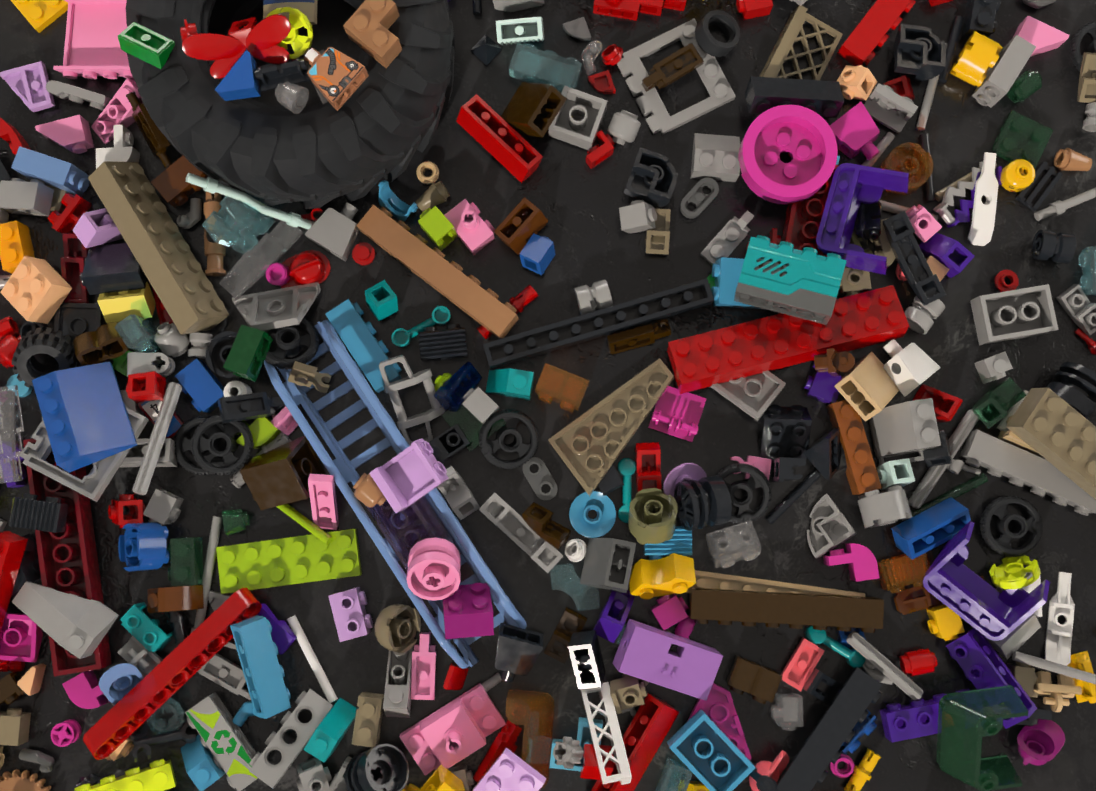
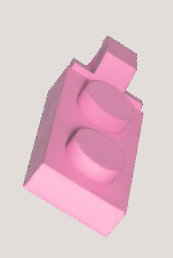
(423, 669)

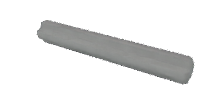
(884, 665)

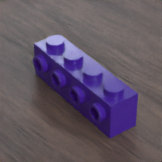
(986, 668)
(911, 719)

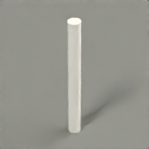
(312, 659)

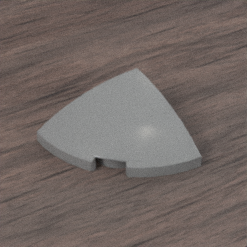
(827, 527)

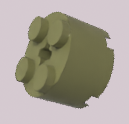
(652, 516)

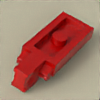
(505, 739)

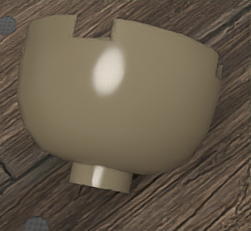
(397, 627)

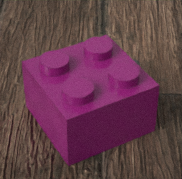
(469, 612)

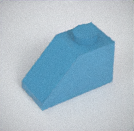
(200, 764)

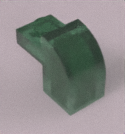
(995, 403)

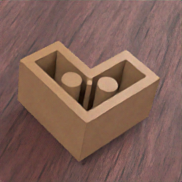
(370, 31)

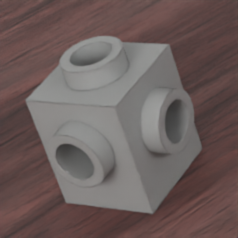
(313, 776)

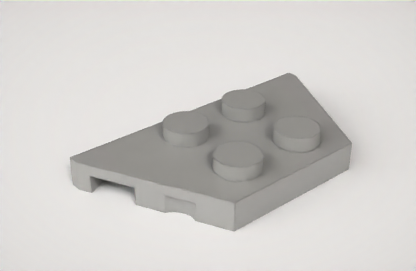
(277, 307)

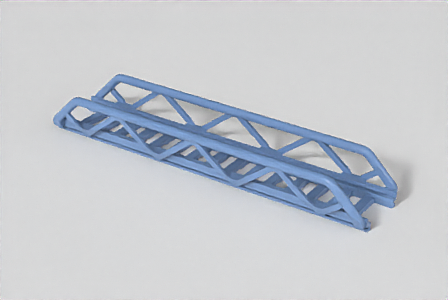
(345, 471)

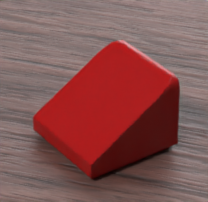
(902, 86)
(455, 677)

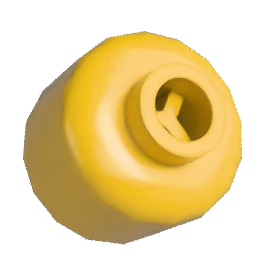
(1017, 175)

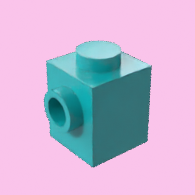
(381, 300)

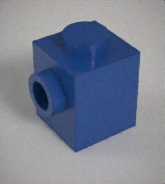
(537, 254)

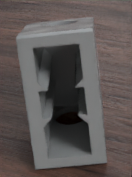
(335, 231)

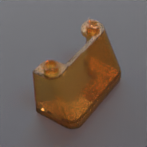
(536, 713)

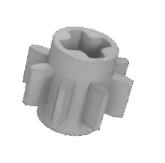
(568, 752)

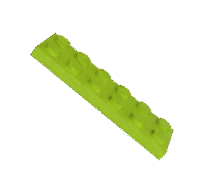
(288, 561)

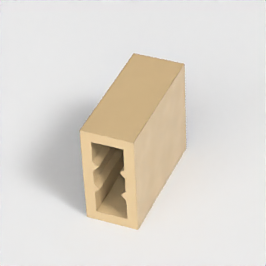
(867, 387)

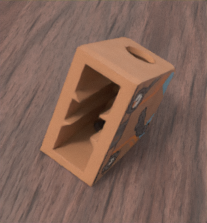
(335, 75)

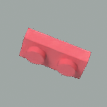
(801, 664)

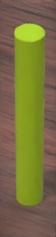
(306, 523)

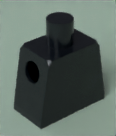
(516, 651)

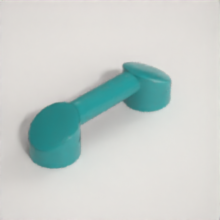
(402, 337)
(626, 468)
(851, 656)

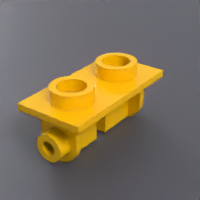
(1082, 662)

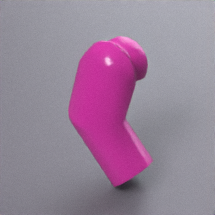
(685, 627)

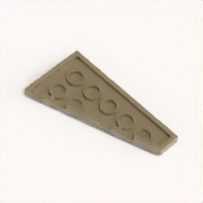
(602, 432)

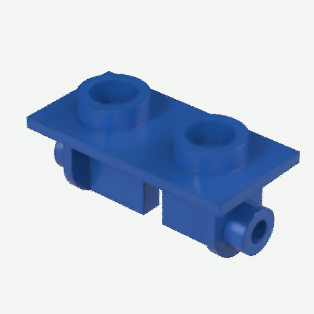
(865, 727)

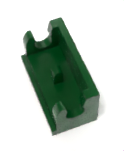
(248, 352)

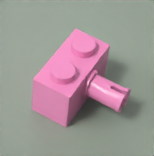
(470, 227)

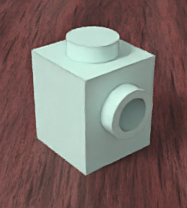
(895, 473)

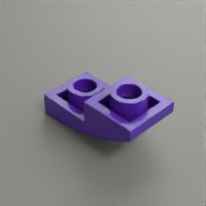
(281, 632)

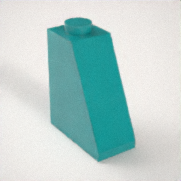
(510, 383)
(331, 730)

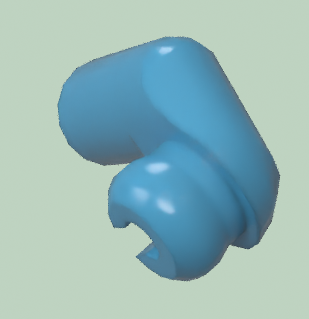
(243, 713)

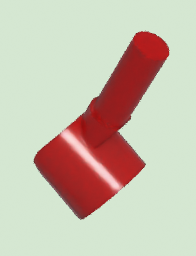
(310, 216)
(1091, 344)

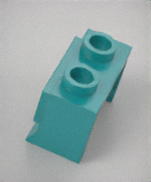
(145, 629)

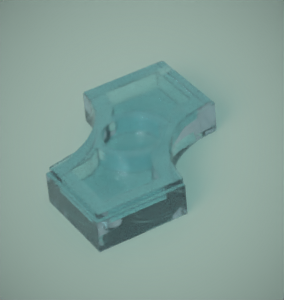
(565, 579)

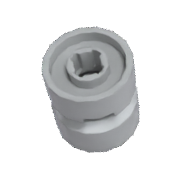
(598, 291)
(921, 316)

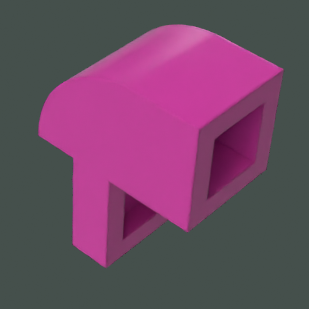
(860, 561)
(85, 691)

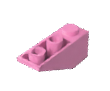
(116, 112)

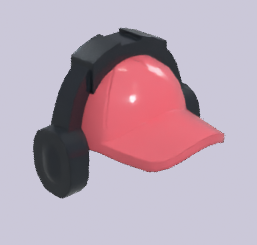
(768, 773)

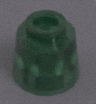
(235, 521)

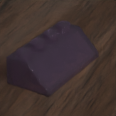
(408, 526)

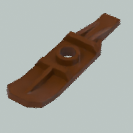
(915, 599)

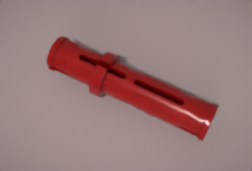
(518, 303)

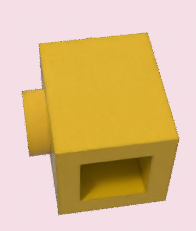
(944, 622)

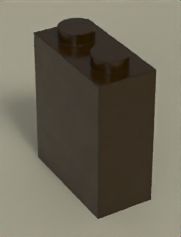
(533, 108)

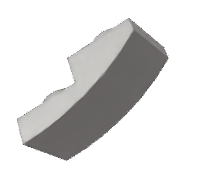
(1079, 308)

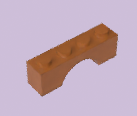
(859, 460)

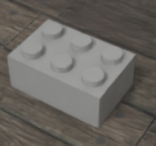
(1014, 314)

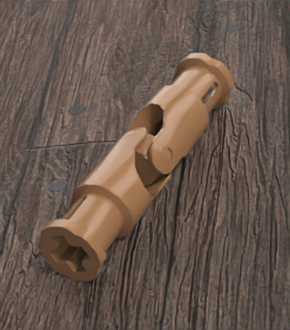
(213, 251)

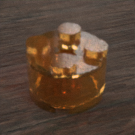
(914, 159)

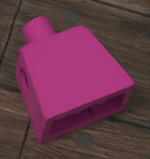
(856, 133)

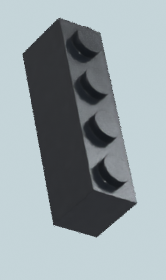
(818, 95)

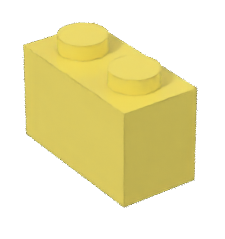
(119, 305)

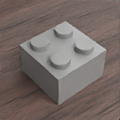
(578, 118)

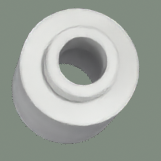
(232, 387)

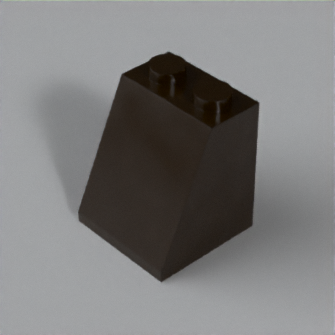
(282, 473)

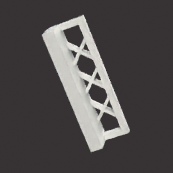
(614, 734)

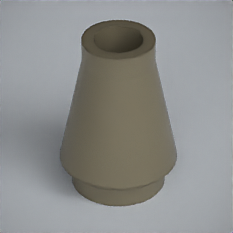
(433, 196)

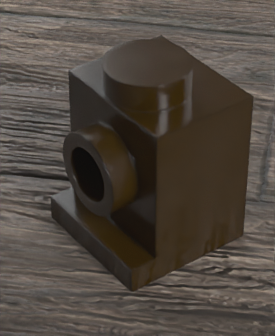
(9, 689)

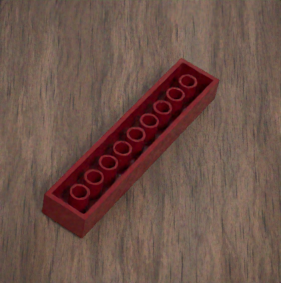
(69, 562)

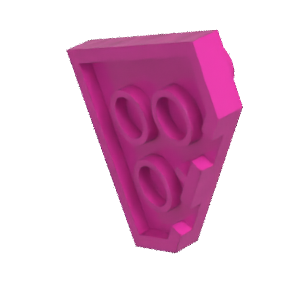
(723, 713)

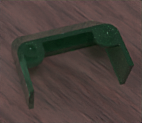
(963, 723)

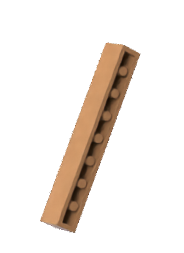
(438, 272)

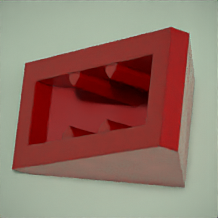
(944, 403)

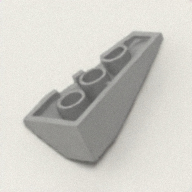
(66, 618)

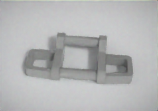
(413, 379)

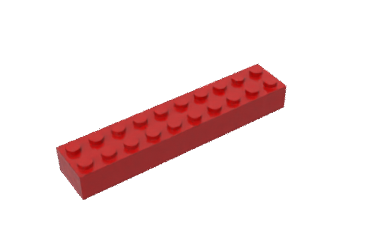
(785, 340)

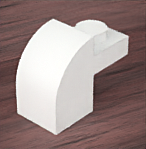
(122, 148)

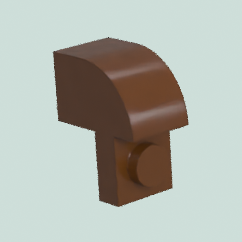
(175, 598)

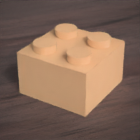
(36, 290)

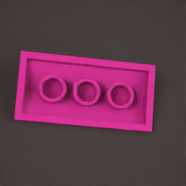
(20, 638)

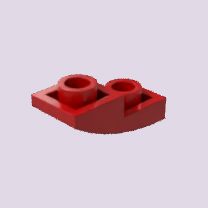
(12, 136)

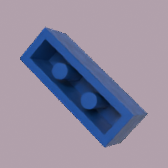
(930, 528)

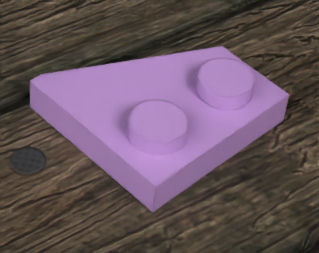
(30, 85)

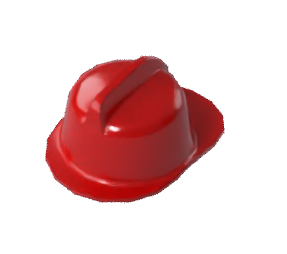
(307, 268)

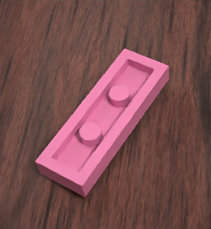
(323, 501)

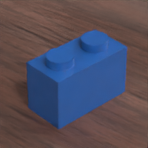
(201, 385)

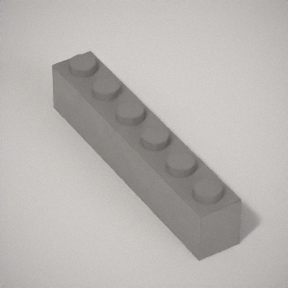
(1025, 469)

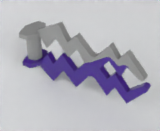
(963, 215)

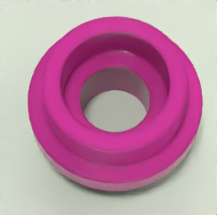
(847, 770)

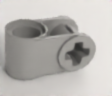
(147, 362)

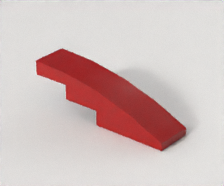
(629, 8)

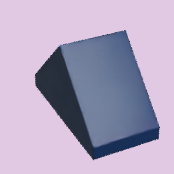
(240, 80)

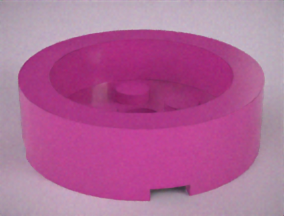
(792, 131)

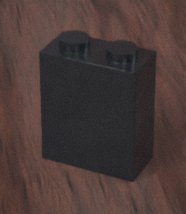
(112, 270)

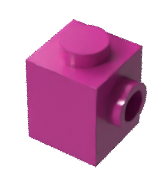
(669, 610)

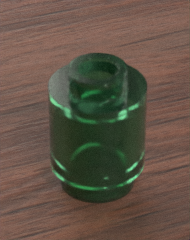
(1025, 86)

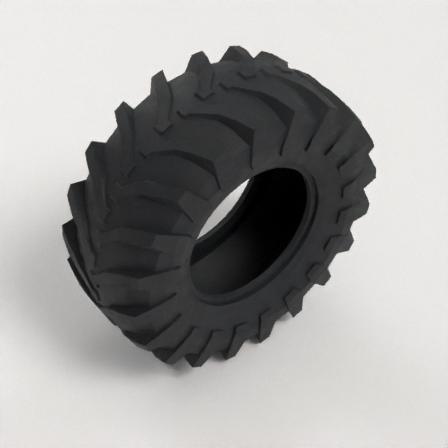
(307, 153)

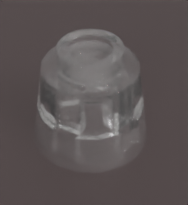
(292, 96)

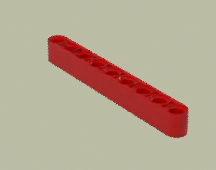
(169, 675)

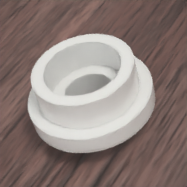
(575, 550)

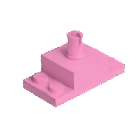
(453, 730)

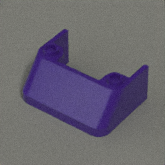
(849, 188)
(973, 598)

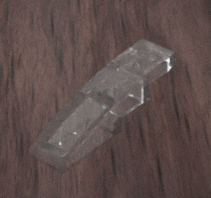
(256, 261)
(10, 438)

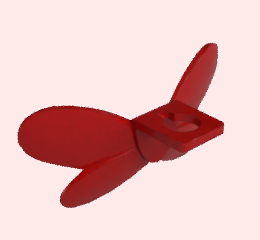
(226, 50)

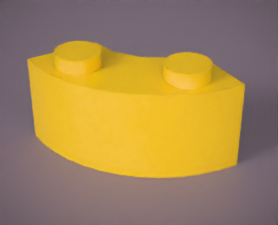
(662, 576)

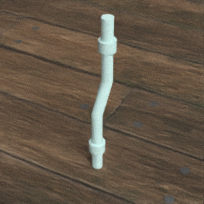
(211, 185)

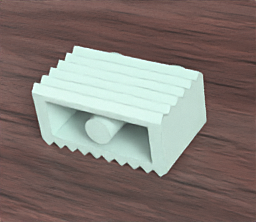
(520, 30)

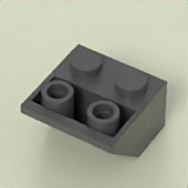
(608, 564)

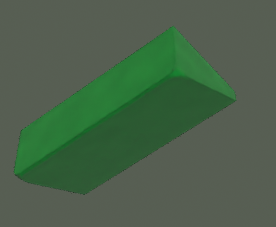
(146, 44)

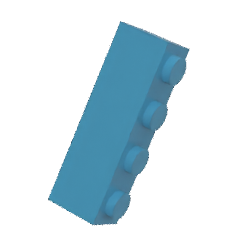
(362, 343)
(261, 666)

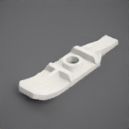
(984, 214)
(1060, 635)

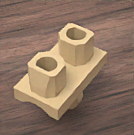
(1065, 689)

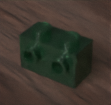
(185, 561)

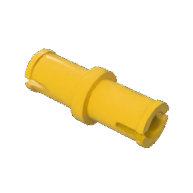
(862, 771)

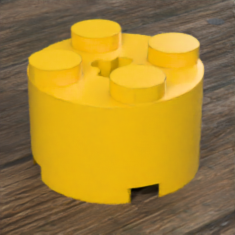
(976, 58)

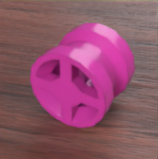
(60, 735)

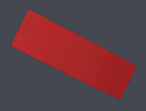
(648, 466)

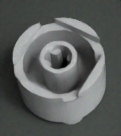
(884, 507)

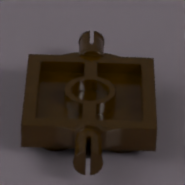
(154, 137)

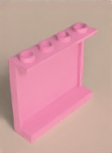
(93, 40)

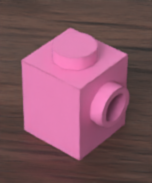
(922, 222)

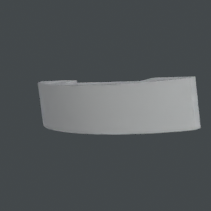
(518, 530)

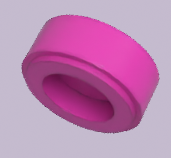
(277, 274)

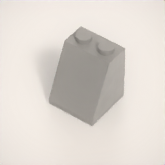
(905, 428)

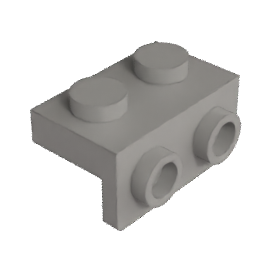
(889, 107)

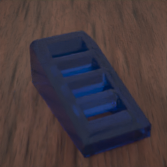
(446, 394)

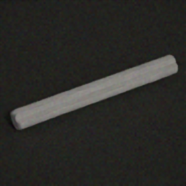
(157, 438)
(935, 472)

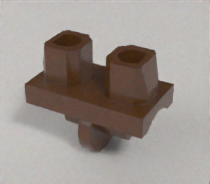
(834, 362)

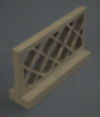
(789, 35)

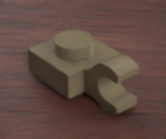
(307, 375)

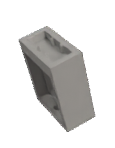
(1004, 72)

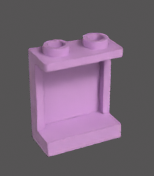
(409, 475)

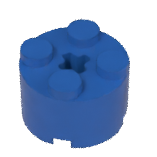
(143, 546)

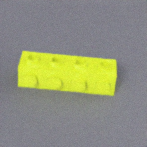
(153, 778)

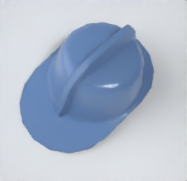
(119, 681)

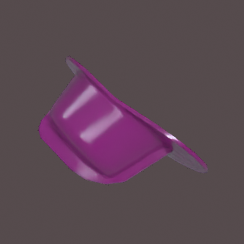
(1040, 742)

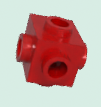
(135, 510)

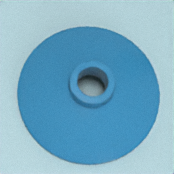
(592, 527)

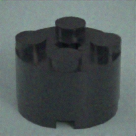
(218, 352)

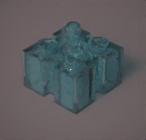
(237, 225)

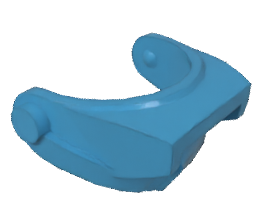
(386, 195)

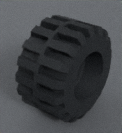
(42, 342)

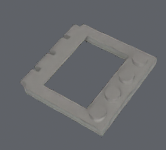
(650, 101)
(99, 476)

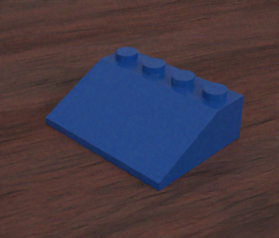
(84, 415)

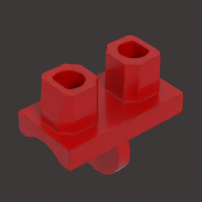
(68, 219)

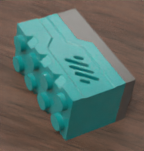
(790, 280)

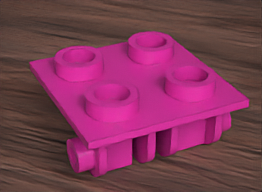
(678, 414)

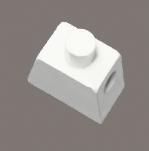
(908, 366)

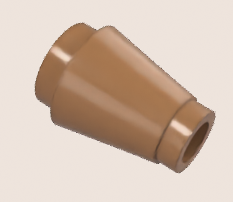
(1071, 160)

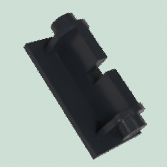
(273, 74)
(869, 226)

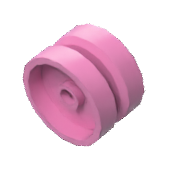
(434, 569)

